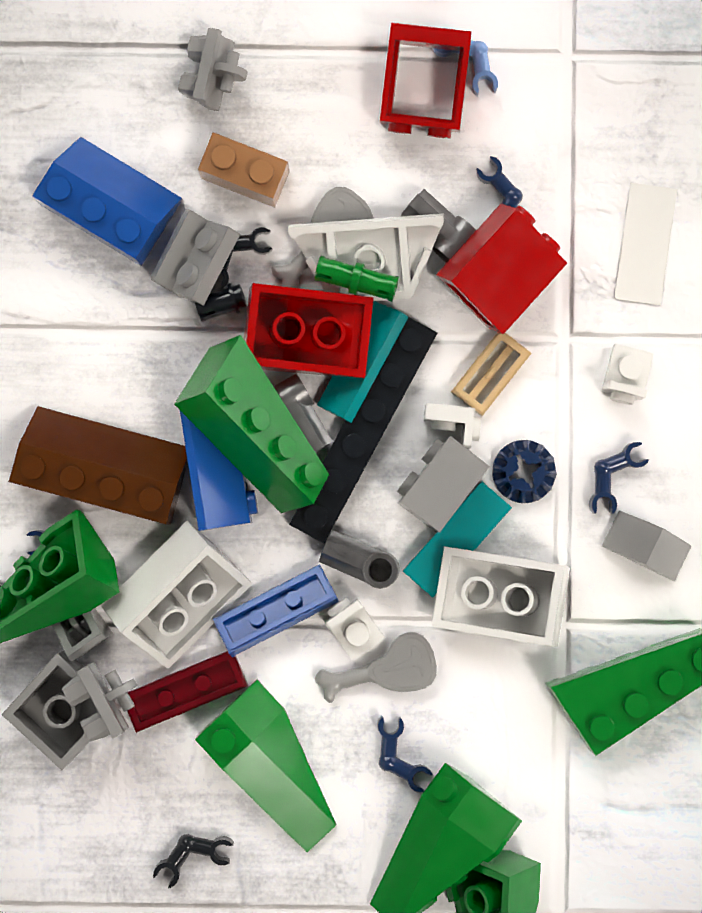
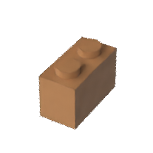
(243, 169)

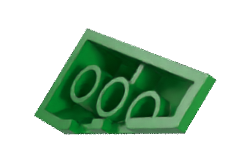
(59, 580)
(264, 758)
(444, 840)
(501, 886)

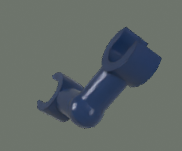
(502, 184)
(603, 470)
(389, 761)

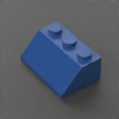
(107, 199)
(216, 483)

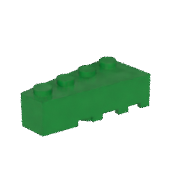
(251, 425)
(628, 691)

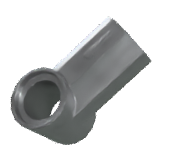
(454, 230)
(300, 406)
(356, 558)

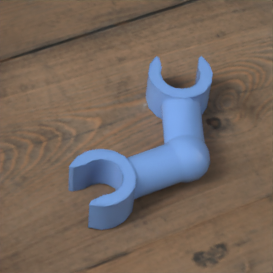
(481, 65)

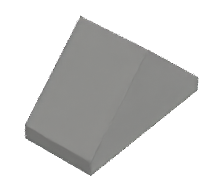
(647, 545)
(82, 633)

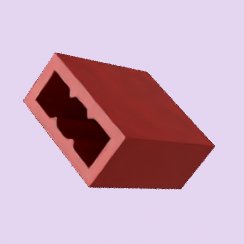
(503, 267)

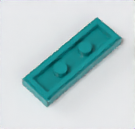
(346, 394)
(464, 530)

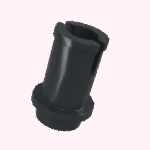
(222, 302)

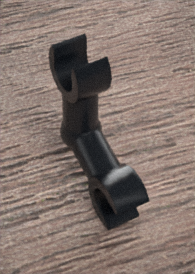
(246, 243)
(190, 844)

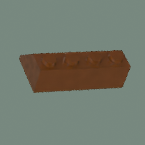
(100, 465)

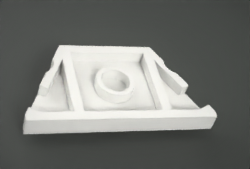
(383, 244)

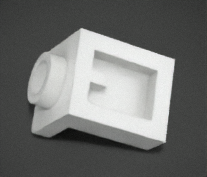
(627, 374)
(447, 416)
(353, 628)

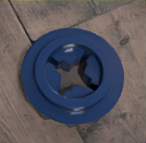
(506, 464)

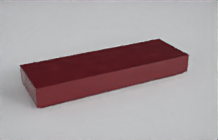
(185, 690)

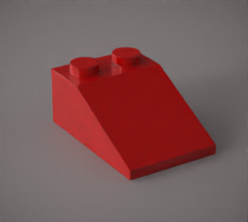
(308, 330)

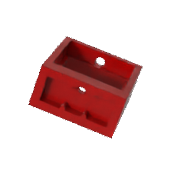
(431, 38)

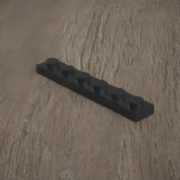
(360, 438)

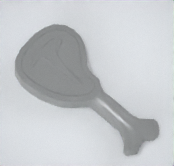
(336, 205)
(404, 668)

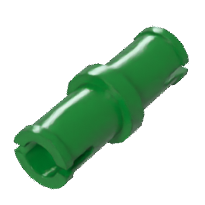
(356, 278)

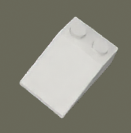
(501, 596)

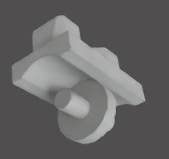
(216, 70)
(109, 717)

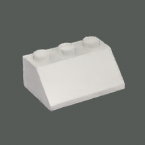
(176, 595)

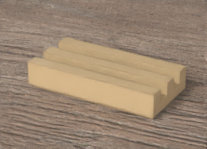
(469, 399)

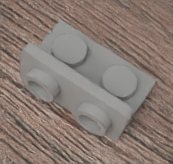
(194, 257)

